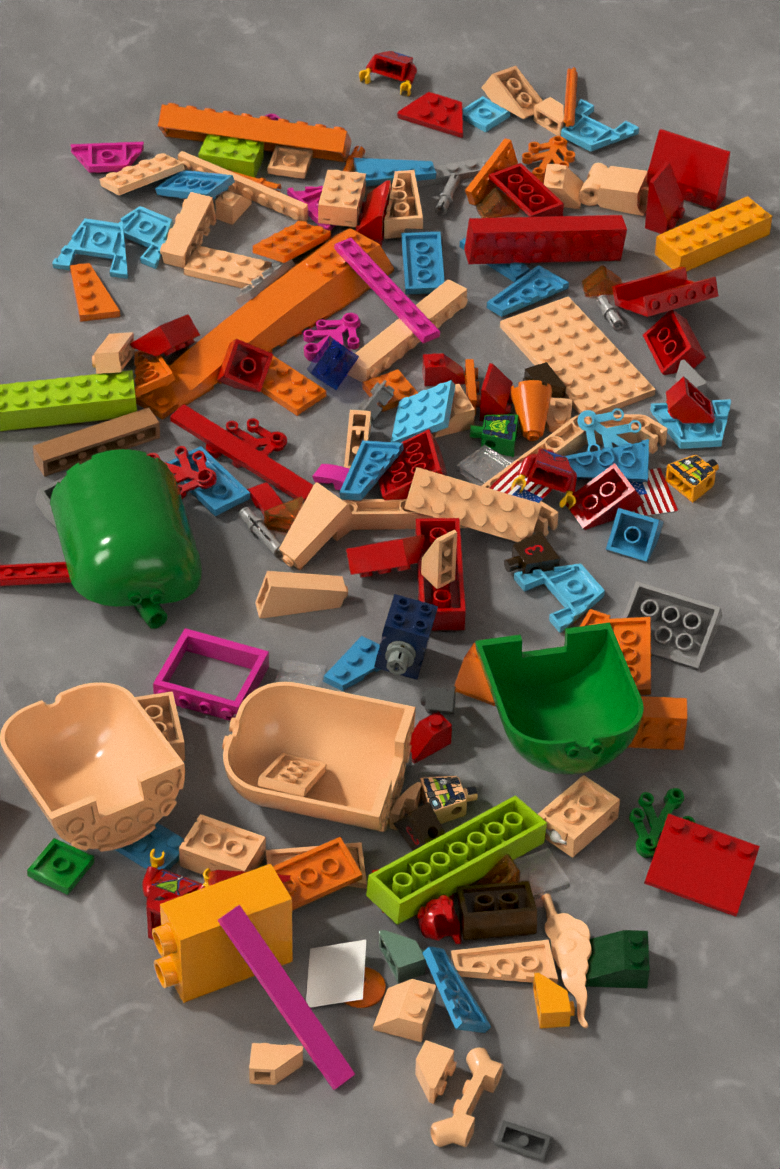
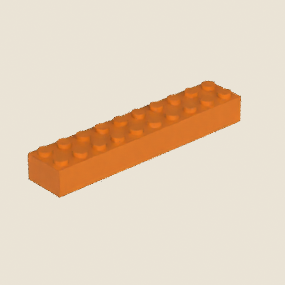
(195, 124)

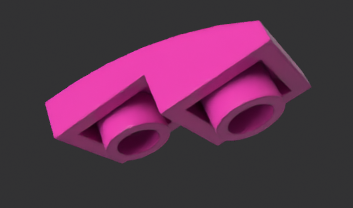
(331, 474)

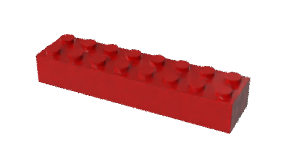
(545, 239)

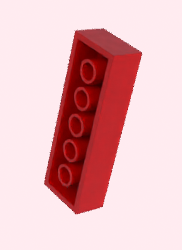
(450, 597)

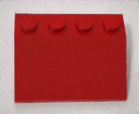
(697, 166)
(418, 452)
(702, 865)

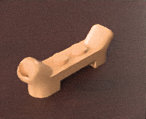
(460, 1127)

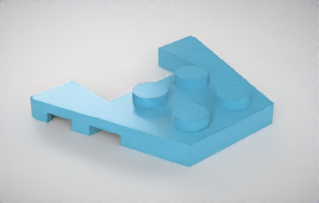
(593, 134)
(147, 230)
(97, 240)
(695, 434)
(570, 585)

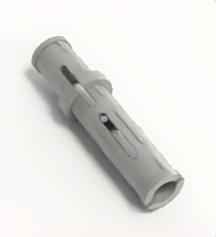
(446, 198)
(249, 517)

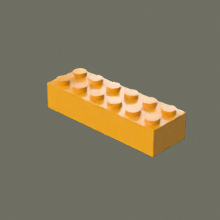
(713, 234)

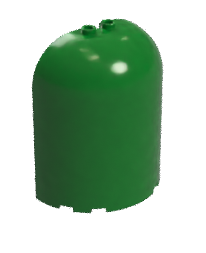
(125, 530)
(567, 703)

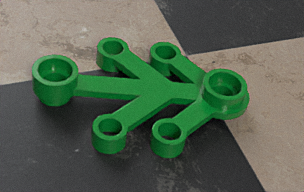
(672, 800)

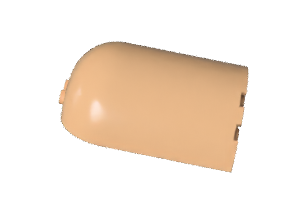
(354, 734)
(94, 765)

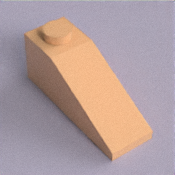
(358, 430)
(440, 560)

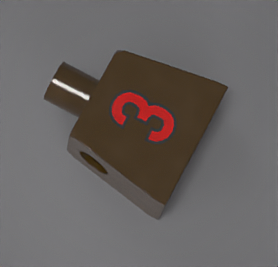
(532, 554)
(420, 826)

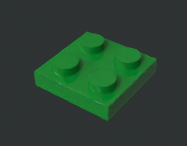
(60, 866)

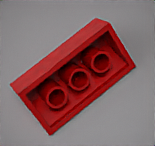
(527, 191)

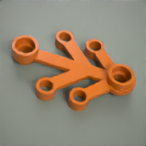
(555, 145)

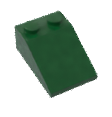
(619, 960)

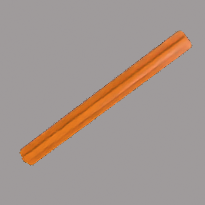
(570, 97)

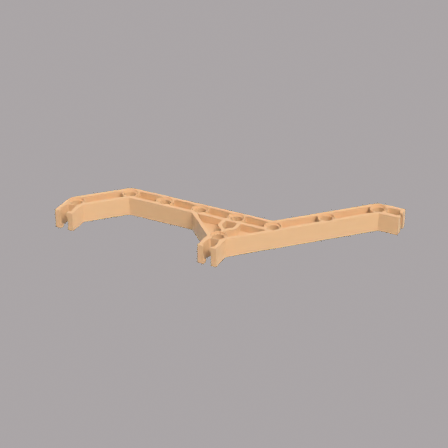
(566, 440)

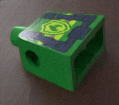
(497, 433)

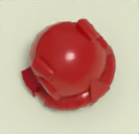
(439, 920)

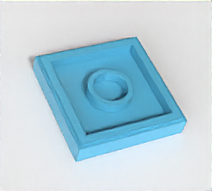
(484, 114)

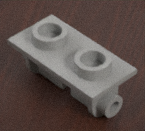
(379, 394)

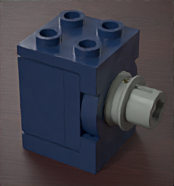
(405, 636)

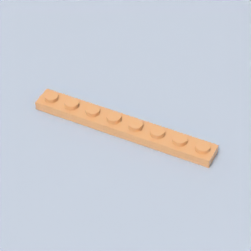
(250, 189)

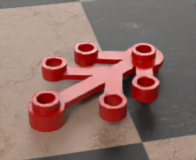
(272, 441)
(185, 471)

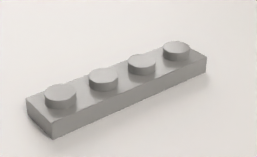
(262, 282)

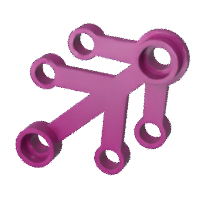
(349, 322)

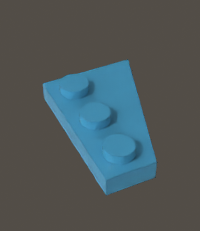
(353, 665)

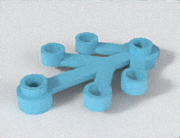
(610, 434)

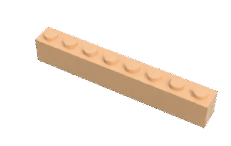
(399, 339)

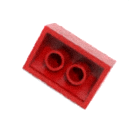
(374, 212)
(168, 337)
(673, 341)
(385, 555)

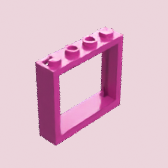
(217, 649)

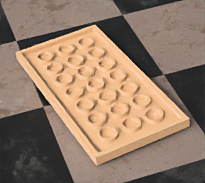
(580, 355)

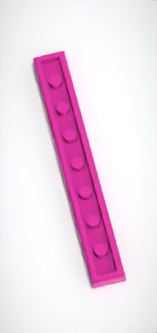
(387, 290)
(286, 997)

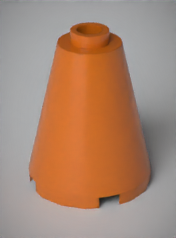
(532, 406)

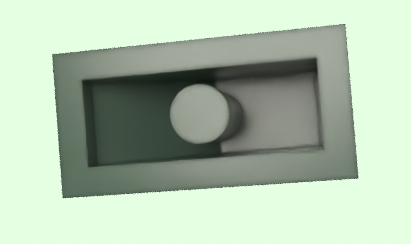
(402, 955)

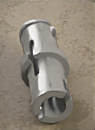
(610, 312)

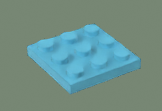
(424, 411)

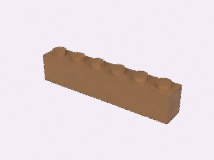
(79, 446)

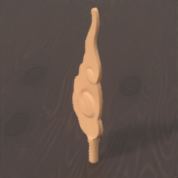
(570, 951)

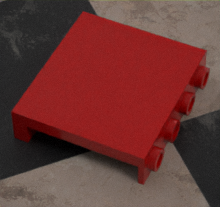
(663, 292)

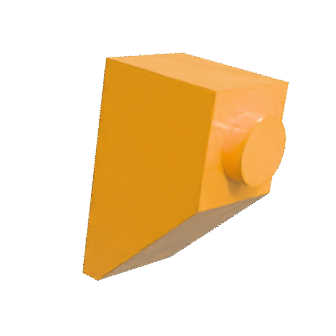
(551, 1003)

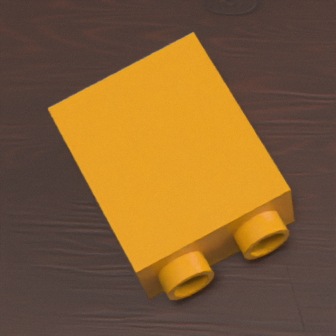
(196, 948)

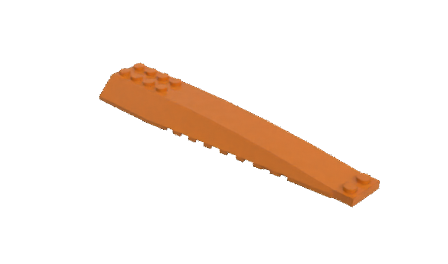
(296, 300)

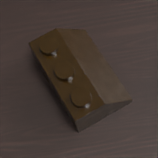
(497, 910)

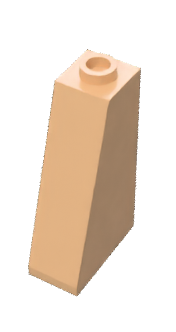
(314, 525)
(299, 593)

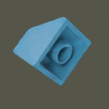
(634, 534)

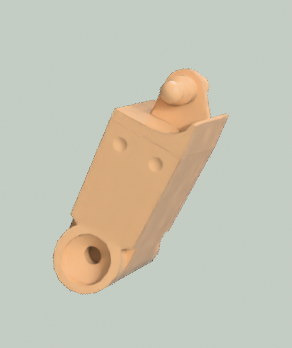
(616, 189)

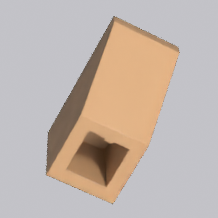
(273, 1062)
(433, 1067)

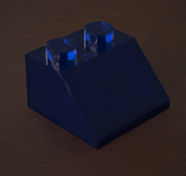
(332, 363)

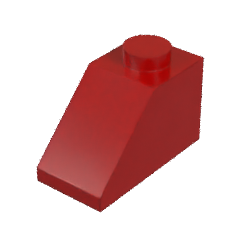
(441, 369)
(430, 736)

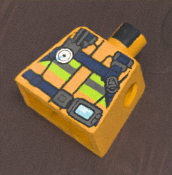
(692, 476)

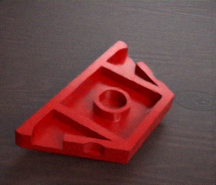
(435, 113)

